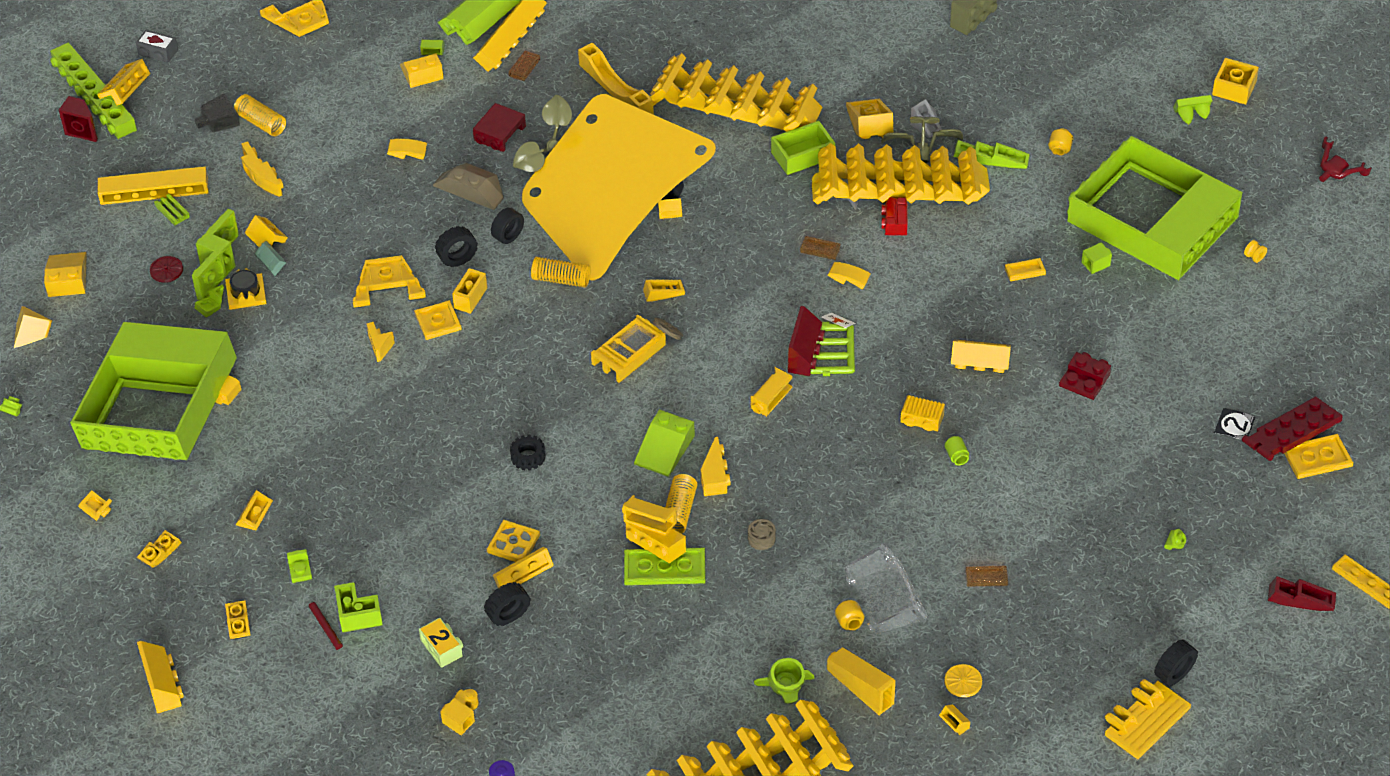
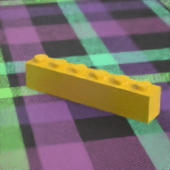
(508, 33)
(152, 185)

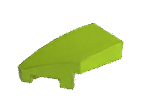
(212, 303)

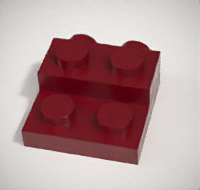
(1085, 375)

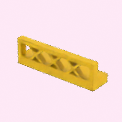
(125, 81)

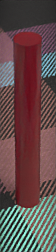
(325, 625)

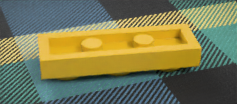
(524, 568)

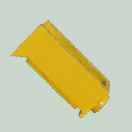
(771, 392)
(649, 515)

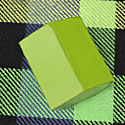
(431, 47)

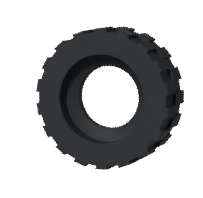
(451, 237)
(518, 605)
(1176, 662)

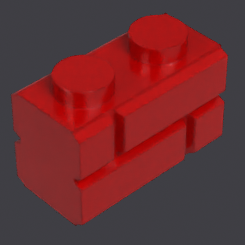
(895, 216)

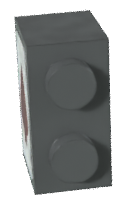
(156, 46)

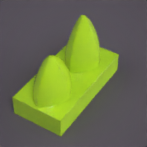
(1186, 106)

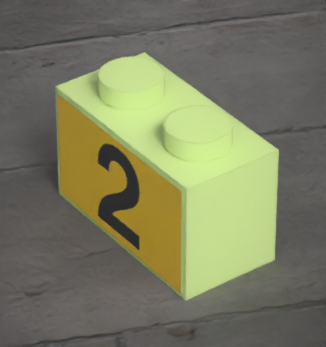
(441, 642)

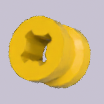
(1255, 251)

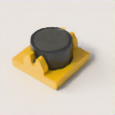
(245, 289)

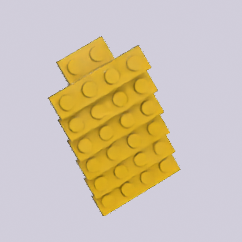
(802, 110)
(887, 173)
(783, 740)

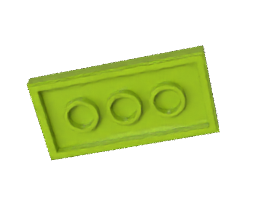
(647, 569)

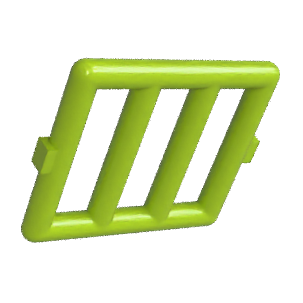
(849, 355)

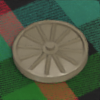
(667, 328)

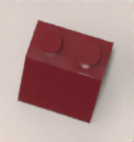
(77, 119)

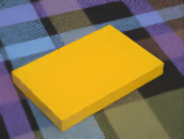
(1319, 456)

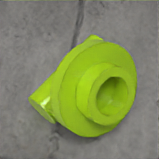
(11, 406)
(1175, 540)

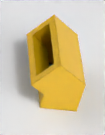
(670, 208)
(964, 723)

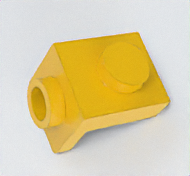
(95, 506)

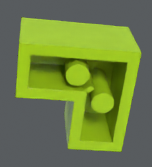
(356, 612)

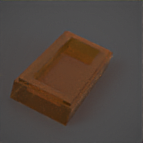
(524, 65)
(820, 248)
(986, 576)

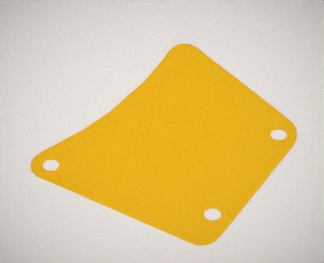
(609, 178)

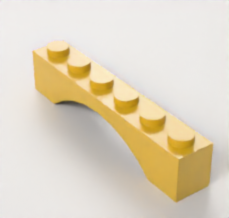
(597, 66)

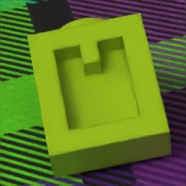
(299, 566)

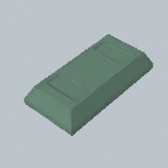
(270, 258)

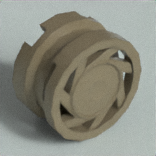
(762, 535)

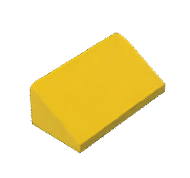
(254, 511)

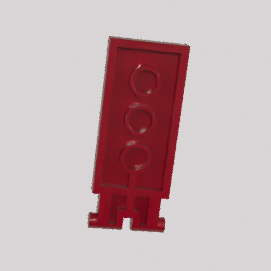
(1293, 428)

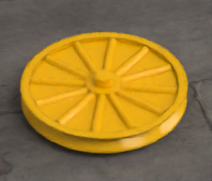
(963, 680)

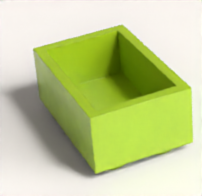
(800, 147)

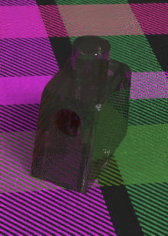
(218, 115)

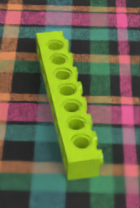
(88, 85)

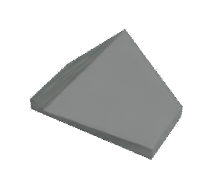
(925, 109)

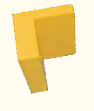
(263, 230)

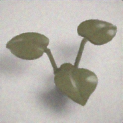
(925, 150)
(529, 156)

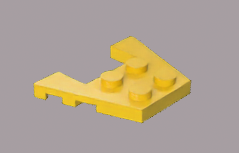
(300, 19)
(386, 274)

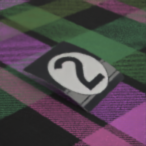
(1234, 423)

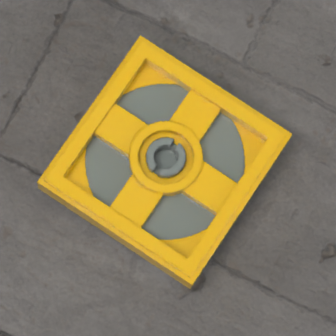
(513, 541)

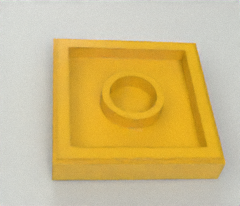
(437, 320)

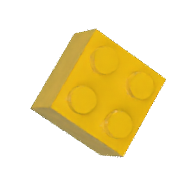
(1235, 81)

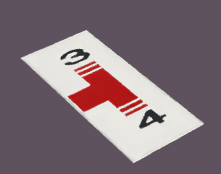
(838, 320)

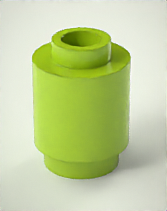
(957, 450)

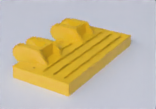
(1146, 723)

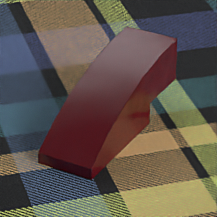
(1301, 595)

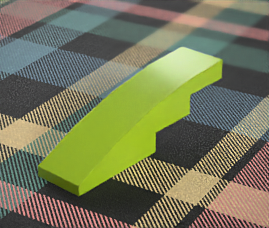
(998, 155)

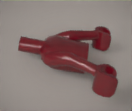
(1337, 166)

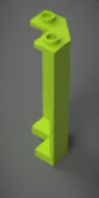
(475, 17)

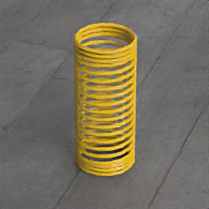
(250, 105)
(537, 266)
(682, 494)

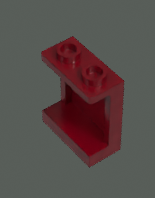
(498, 126)

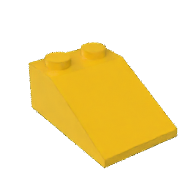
(870, 118)
(65, 274)

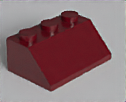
(805, 343)

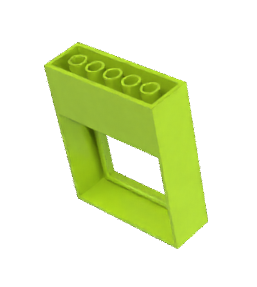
(1182, 233)
(159, 361)

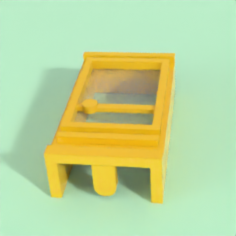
(629, 348)

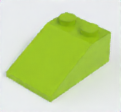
(665, 443)

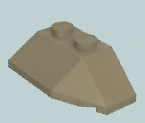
(472, 184)

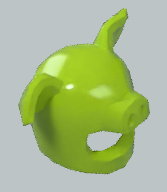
(786, 679)

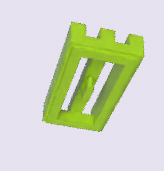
(170, 217)

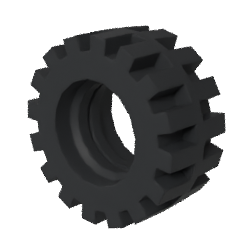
(527, 461)

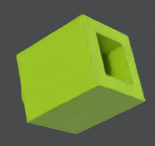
(1096, 258)

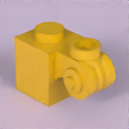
(459, 712)

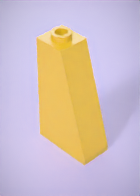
(863, 679)

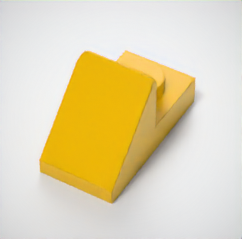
(380, 342)

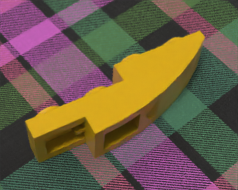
(260, 171)

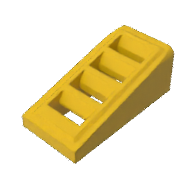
(656, 289)

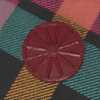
(166, 269)

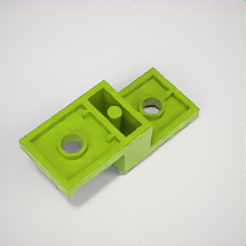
(215, 254)

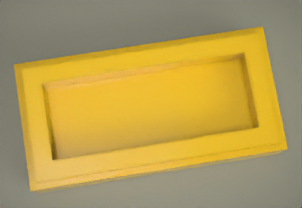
(1025, 269)

